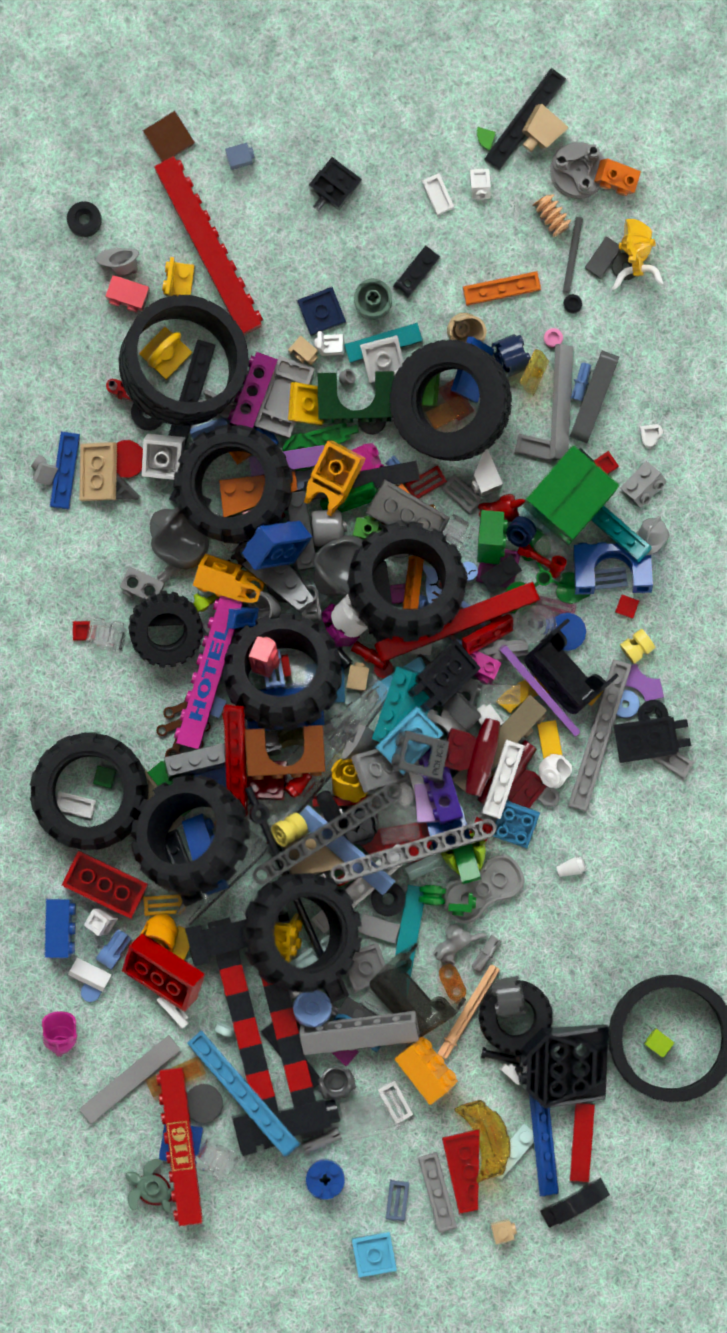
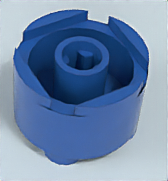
(333, 1171)

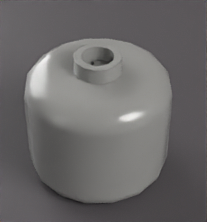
(326, 527)

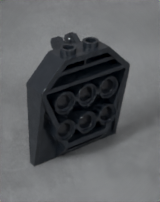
(538, 1061)

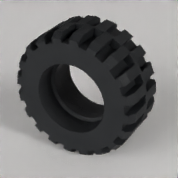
(172, 653)
(513, 1043)

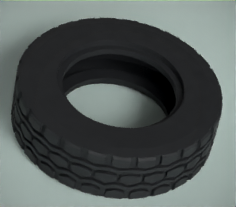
(408, 394)

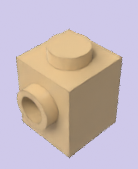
(503, 1231)

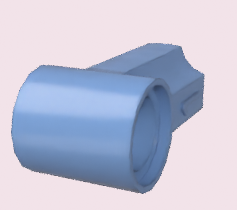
(112, 951)

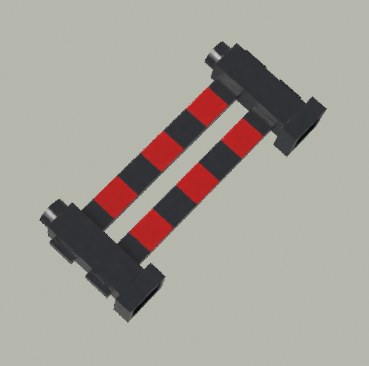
(307, 1115)

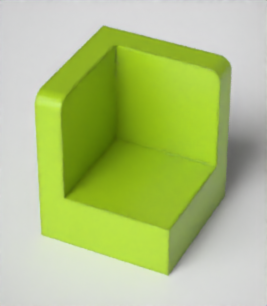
(659, 1042)

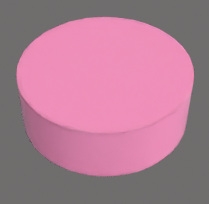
(552, 337)

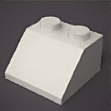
(486, 476)

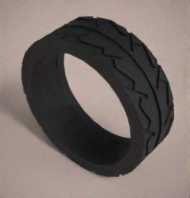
(211, 318)
(615, 1033)

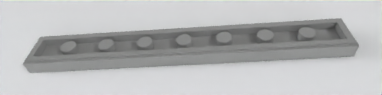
(599, 736)

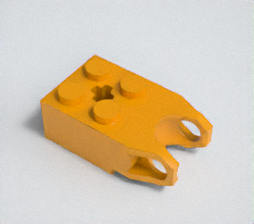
(330, 481)
(226, 579)

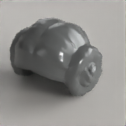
(336, 1083)

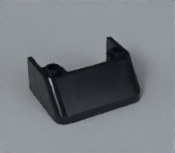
(562, 675)

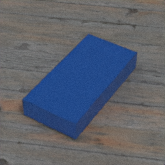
(241, 617)

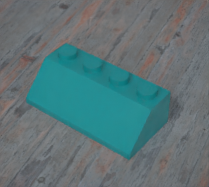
(398, 702)

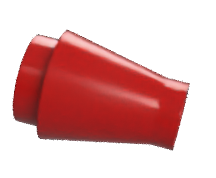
(297, 785)

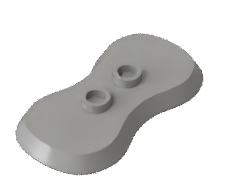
(499, 881)

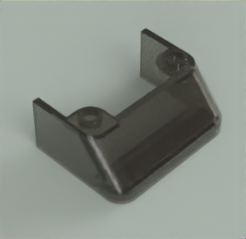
(402, 994)

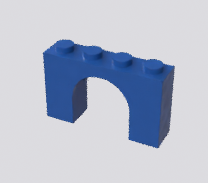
(588, 556)

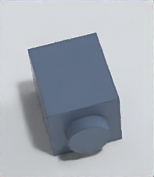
(239, 156)

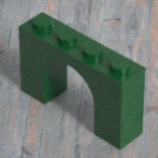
(331, 408)

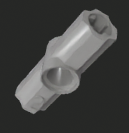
(518, 648)

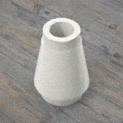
(572, 867)

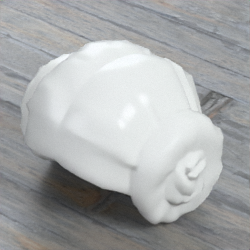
(554, 770)

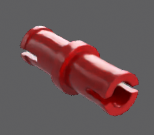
(369, 655)

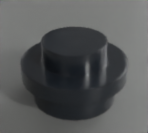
(572, 303)

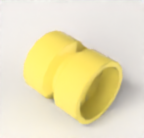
(637, 646)
(289, 830)

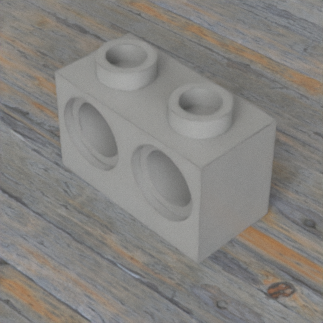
(144, 582)

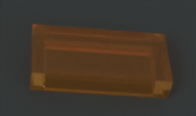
(447, 412)

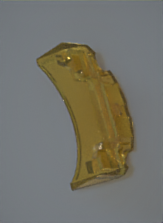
(492, 1140)

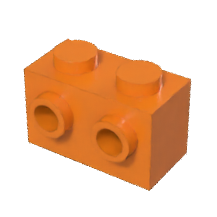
(617, 177)

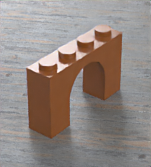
(260, 763)

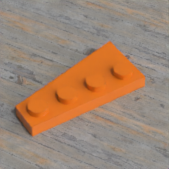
(244, 493)

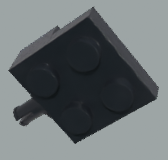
(334, 184)

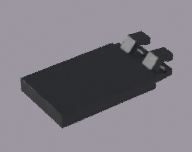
(444, 675)
(649, 738)

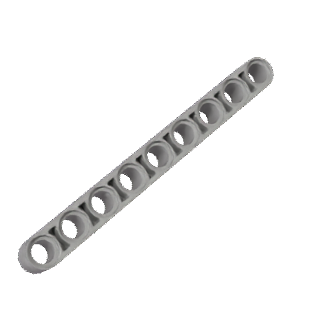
(423, 851)

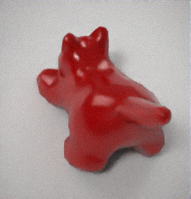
(504, 504)

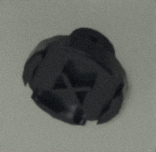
(363, 832)

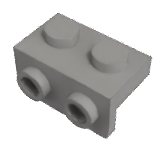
(643, 484)

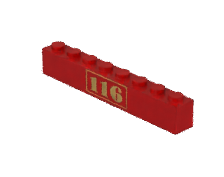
(181, 1146)

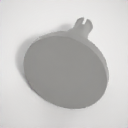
(575, 169)

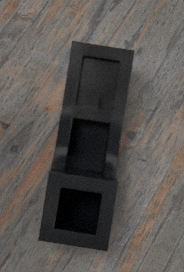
(575, 1203)

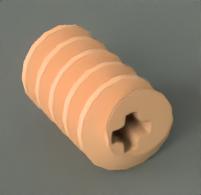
(552, 214)

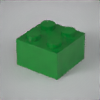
(491, 537)

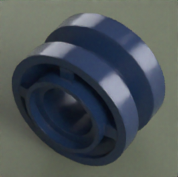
(521, 531)

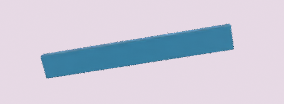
(243, 1093)

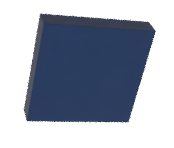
(321, 311)

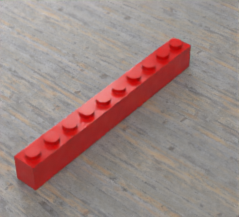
(207, 245)

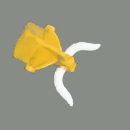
(637, 244)

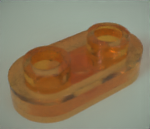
(451, 982)

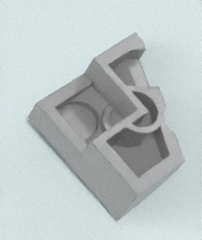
(362, 743)

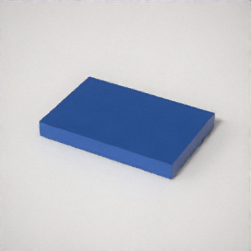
(464, 383)

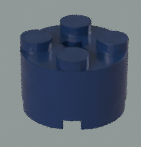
(511, 354)

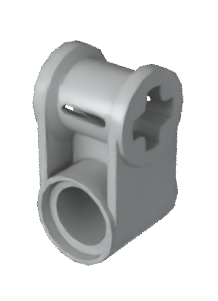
(313, 608)

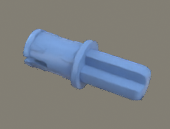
(581, 382)

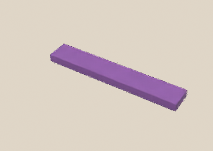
(540, 690)

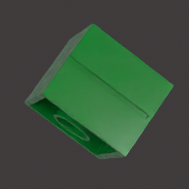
(570, 495)

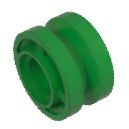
(432, 895)

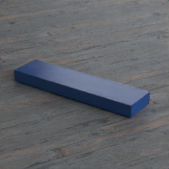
(66, 468)

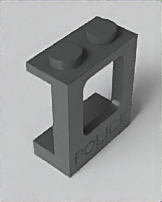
(437, 757)

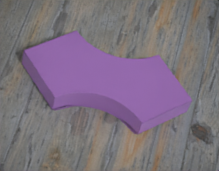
(648, 687)

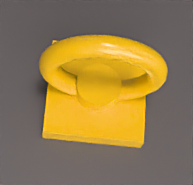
(165, 352)

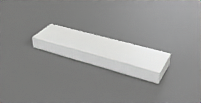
(503, 779)

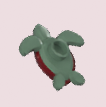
(149, 1187)

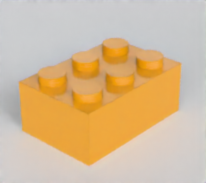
(426, 1070)

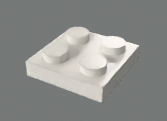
(382, 356)

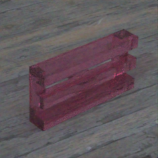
(542, 598)

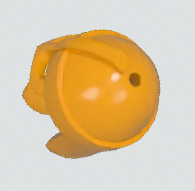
(162, 929)

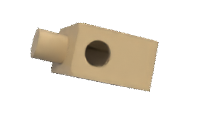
(542, 128)

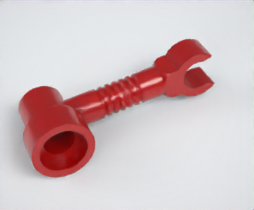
(556, 565)

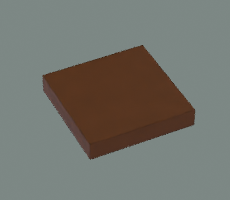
(168, 136)

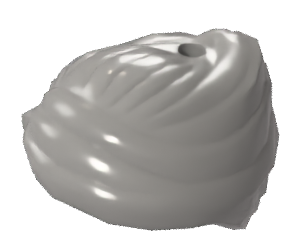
(267, 605)

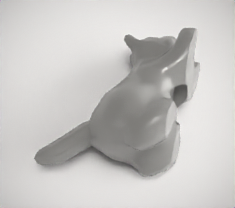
(455, 940)

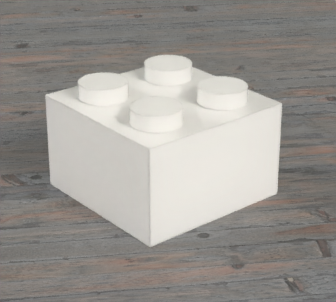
(161, 455)

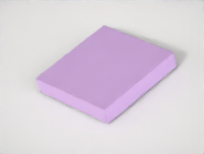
(423, 805)

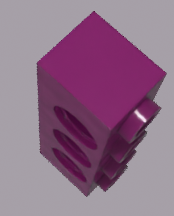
(266, 365)

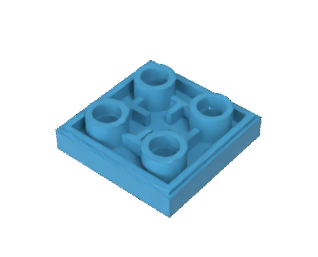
(516, 824)

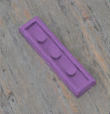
(295, 458)

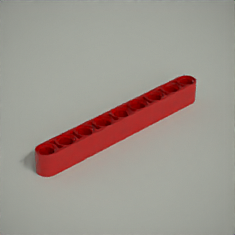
(465, 619)

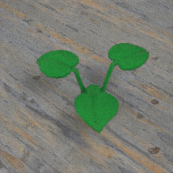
(566, 588)

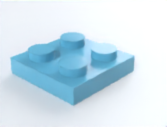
(374, 1254)

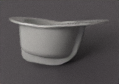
(121, 260)
(654, 533)

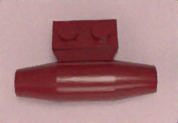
(474, 754)
(526, 784)

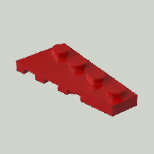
(463, 1164)

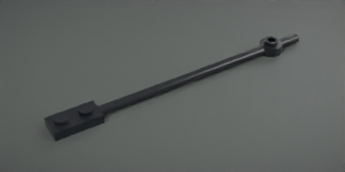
(337, 990)

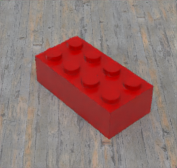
(105, 884)
(163, 972)

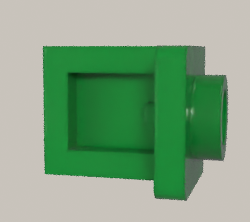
(459, 909)

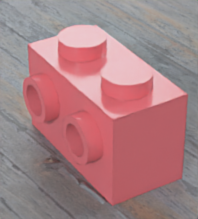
(127, 293)
(264, 656)

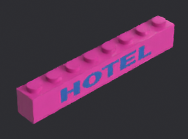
(208, 676)

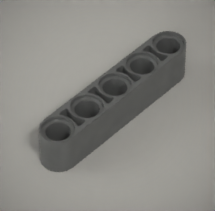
(594, 396)
(459, 707)

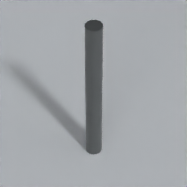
(572, 254)

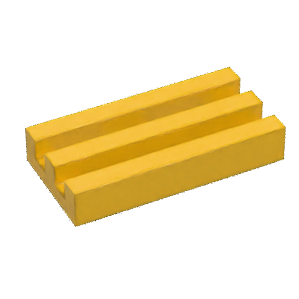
(146, 905)

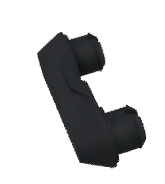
(328, 806)

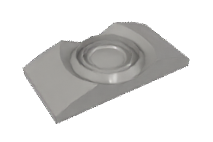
(275, 406)

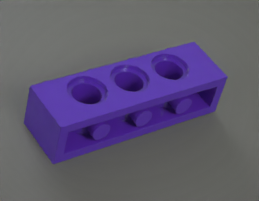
(452, 811)

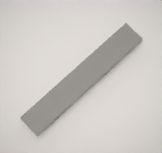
(561, 401)
(129, 1079)

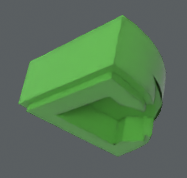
(485, 137)

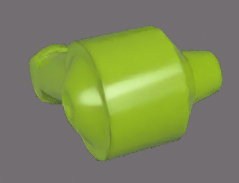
(201, 603)

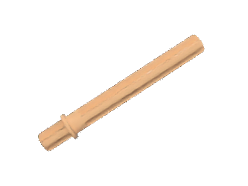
(468, 1011)

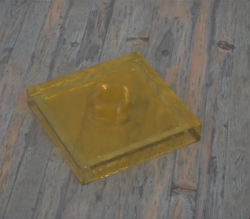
(534, 371)

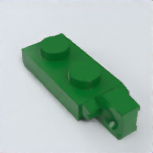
(338, 433)

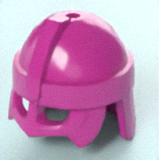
(59, 1032)

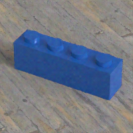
(199, 837)

